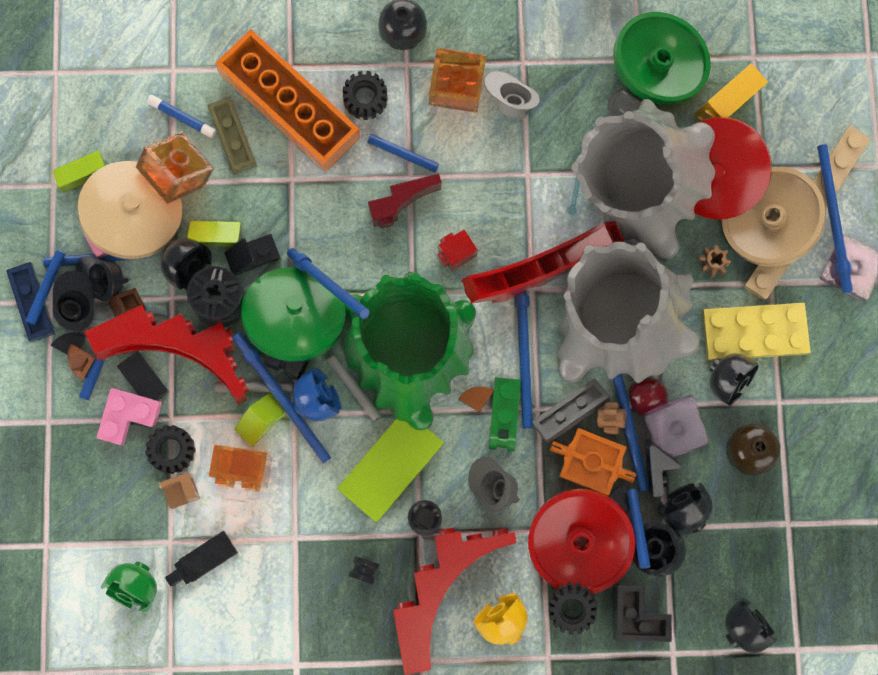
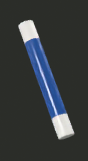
(181, 116)

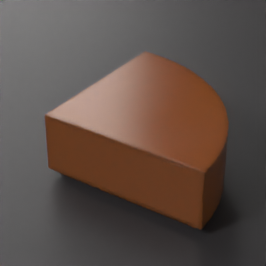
(79, 361)
(476, 397)

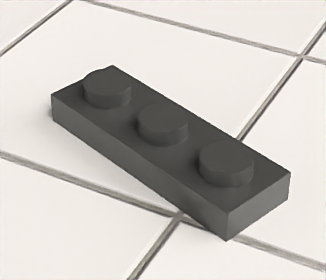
(571, 411)

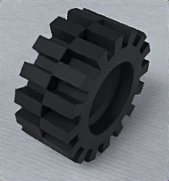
(361, 81)
(154, 449)
(568, 623)

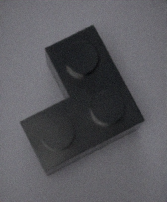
(632, 622)

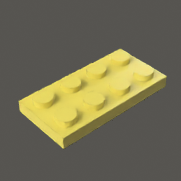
(756, 331)

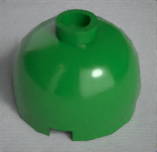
(131, 585)

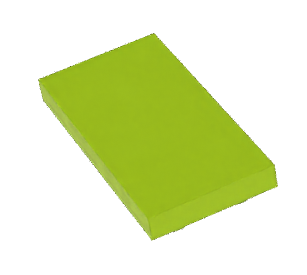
(389, 468)

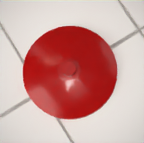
(740, 167)
(581, 540)

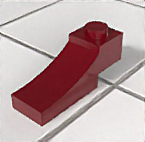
(386, 210)

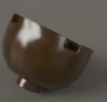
(743, 452)

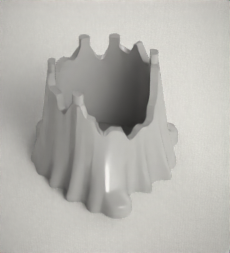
(646, 173)
(624, 314)

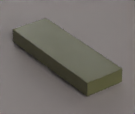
(232, 135)

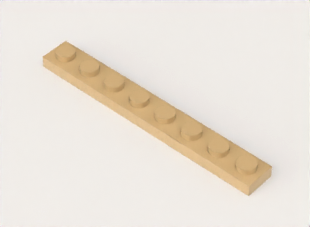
(842, 160)

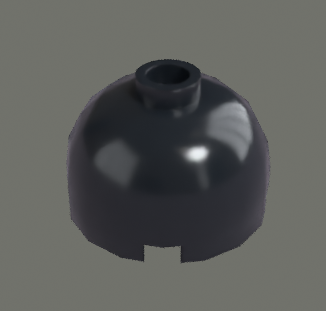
(402, 24)
(183, 260)
(731, 376)
(687, 509)
(665, 549)
(748, 628)

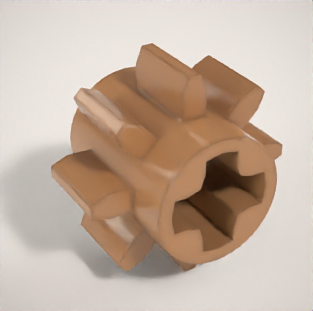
(711, 255)
(611, 418)

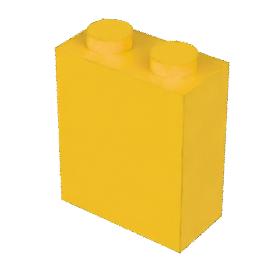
(732, 95)

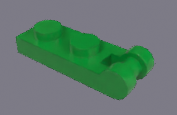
(504, 413)

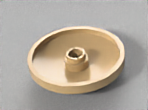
(126, 213)
(782, 223)

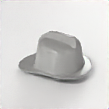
(512, 96)

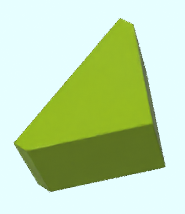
(260, 419)

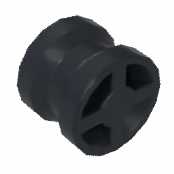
(364, 570)

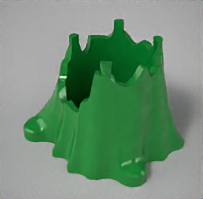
(409, 345)

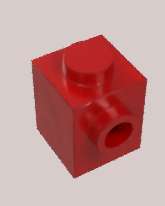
(456, 250)

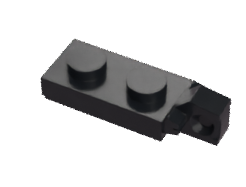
(202, 560)

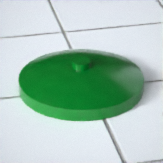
(661, 58)
(291, 315)

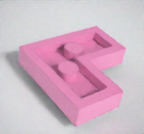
(121, 410)

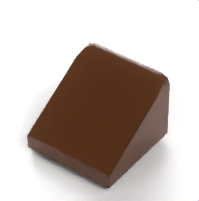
(125, 302)

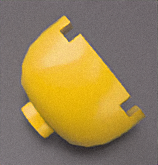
(504, 621)

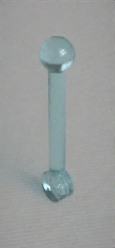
(572, 209)

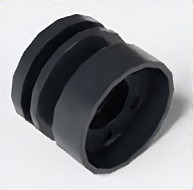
(218, 309)

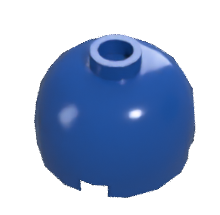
(314, 397)

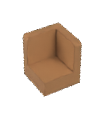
(180, 490)

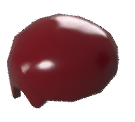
(647, 395)

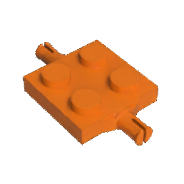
(592, 461)

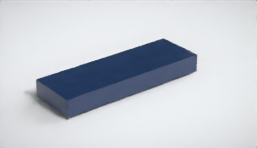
(25, 288)

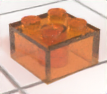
(457, 80)
(174, 167)
(240, 466)

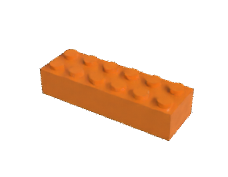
(288, 100)

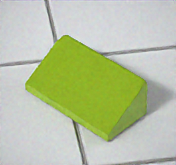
(78, 171)
(215, 233)

